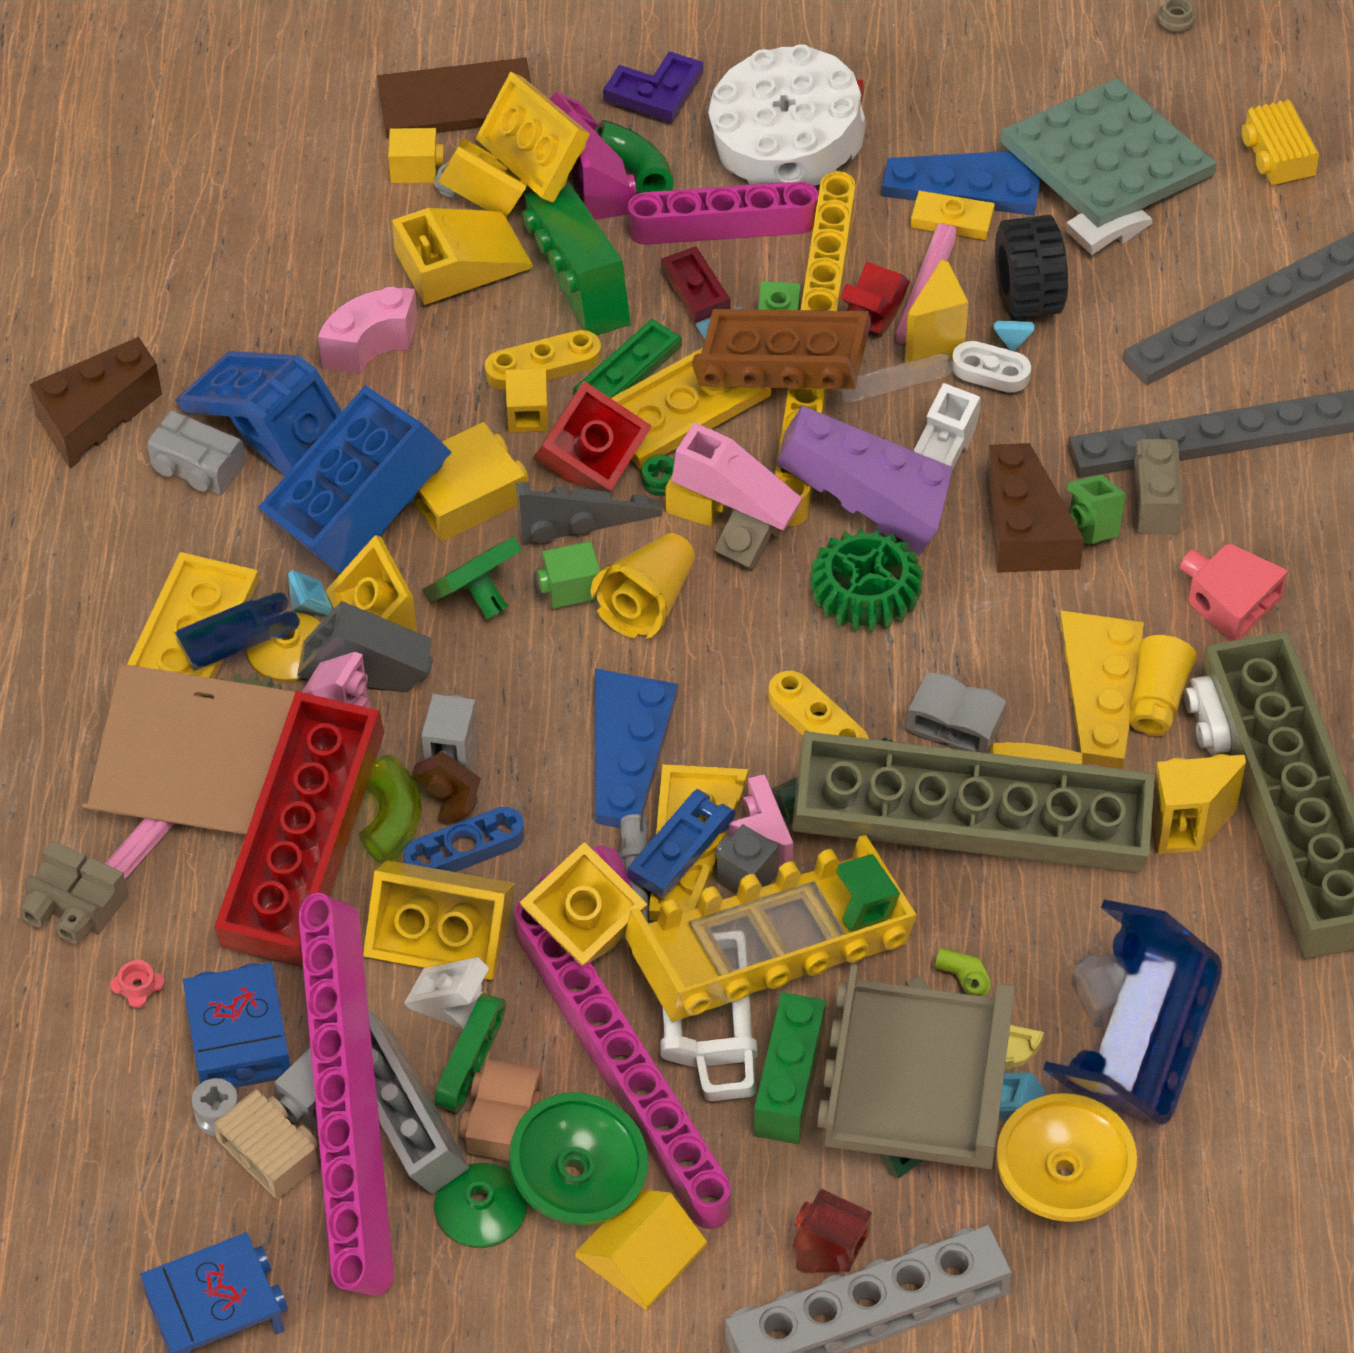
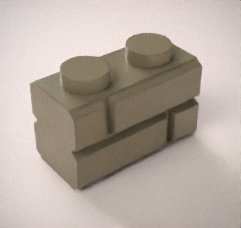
(1157, 486)

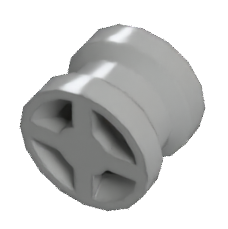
(206, 1093)

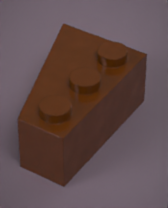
(95, 396)
(1028, 514)

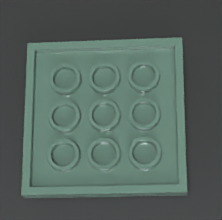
(1108, 152)

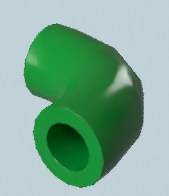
(639, 157)

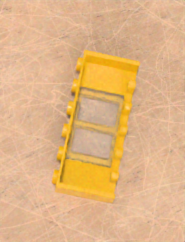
(758, 936)

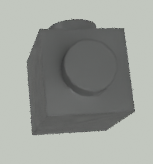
(743, 855)

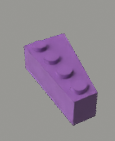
(868, 475)

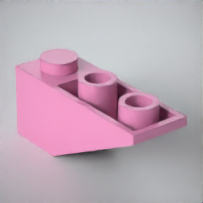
(733, 477)

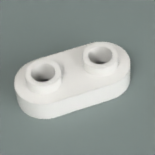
(991, 366)
(1211, 724)

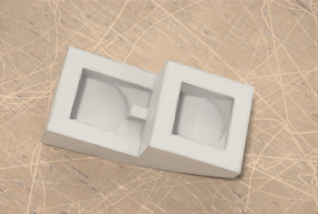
(1096, 238)

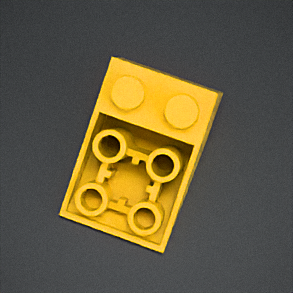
(456, 250)

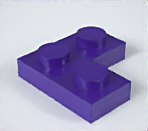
(657, 94)

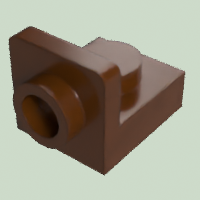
(450, 782)

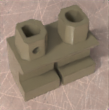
(75, 890)

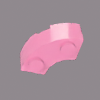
(367, 328)

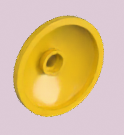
(1068, 1135)

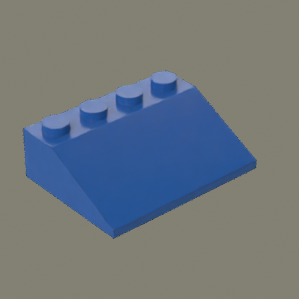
(355, 479)

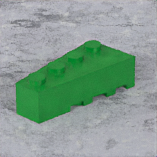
(580, 259)

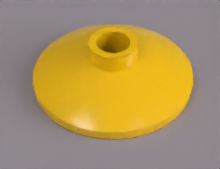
(282, 657)

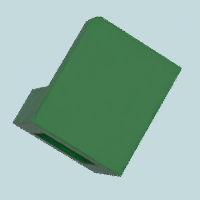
(871, 892)

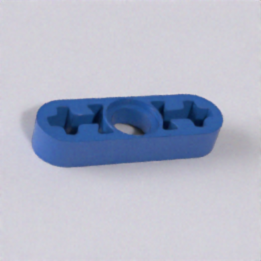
(472, 828)

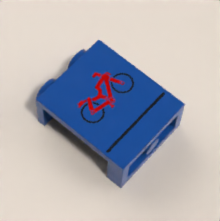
(237, 1025)
(213, 1294)

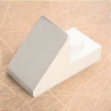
(448, 991)

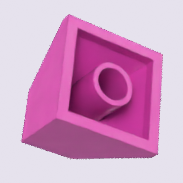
(601, 177)

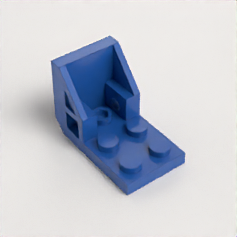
(271, 399)

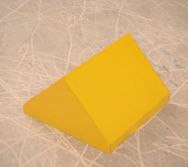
(482, 178)
(937, 317)
(375, 586)
(583, 905)
(644, 1247)

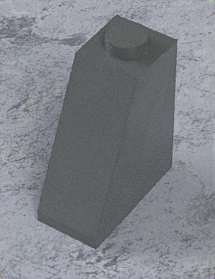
(391, 653)

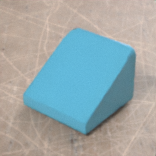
(1016, 1091)

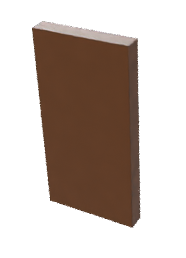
(445, 96)

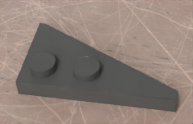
(578, 511)

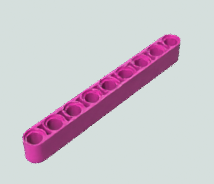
(630, 1075)
(345, 1096)

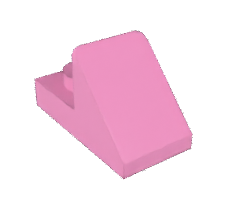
(765, 817)

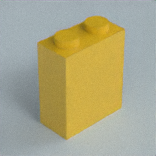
(471, 484)

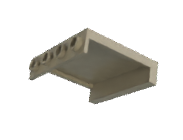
(916, 1072)

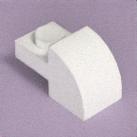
(949, 425)

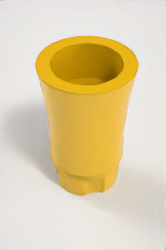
(1160, 682)

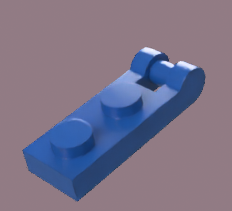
(680, 843)

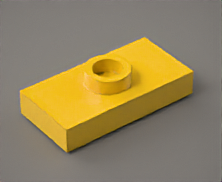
(969, 216)

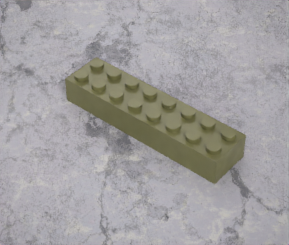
(1291, 784)
(973, 802)

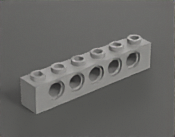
(896, 1311)

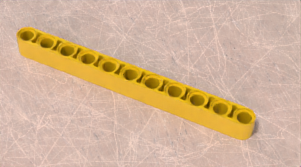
(821, 292)

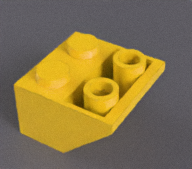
(1194, 800)

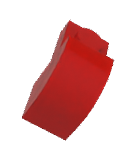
(879, 293)

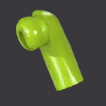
(968, 970)

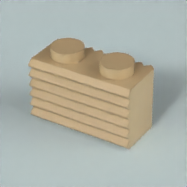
(267, 1143)

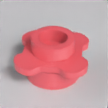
(134, 972)

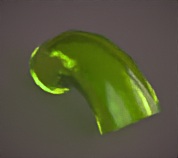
(397, 812)

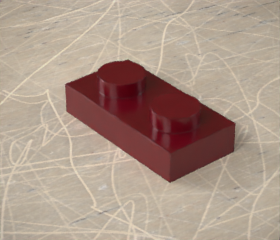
(695, 283)

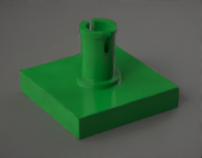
(476, 577)

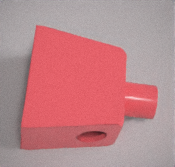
(1233, 588)

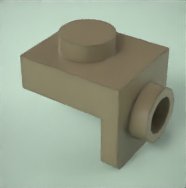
(744, 539)

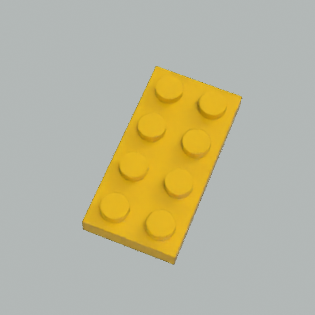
(532, 137)
(675, 401)
(190, 594)

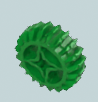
(865, 569)

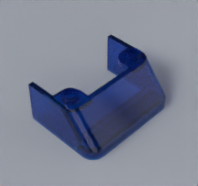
(1154, 1019)

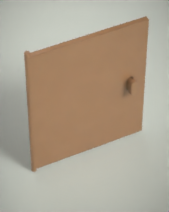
(187, 753)

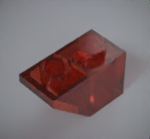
(830, 1234)

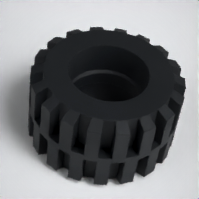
(1031, 266)

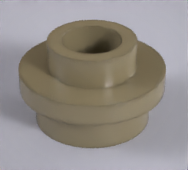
(1176, 15)

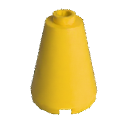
(643, 585)

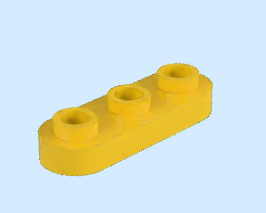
(558, 354)
(800, 703)

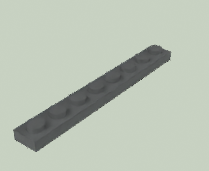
(1242, 312)
(1218, 432)

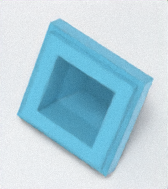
(1013, 332)
(308, 594)

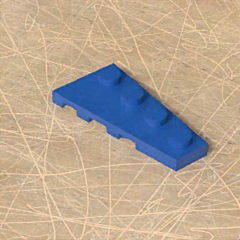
(975, 176)
(629, 738)

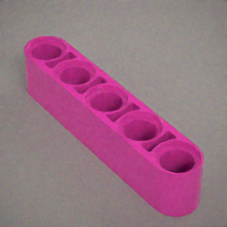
(722, 213)

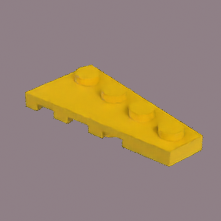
(1102, 681)
(677, 784)

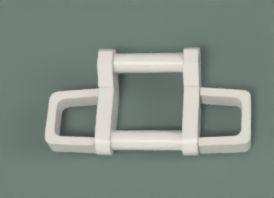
(716, 1052)

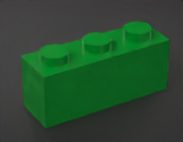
(789, 1068)

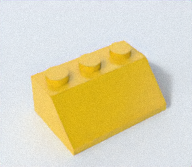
(436, 916)

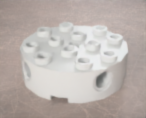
(787, 116)

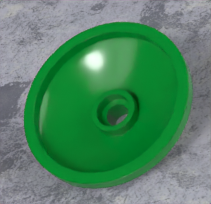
(583, 1134)

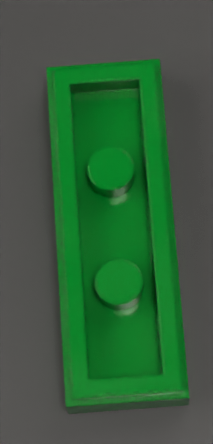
(634, 359)

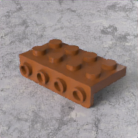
(783, 349)

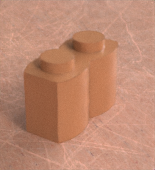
(502, 1098)

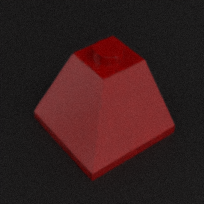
(592, 440)

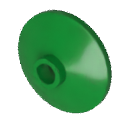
(483, 1222)

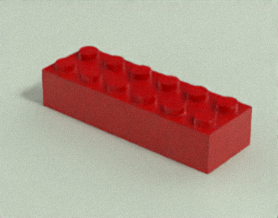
(299, 824)

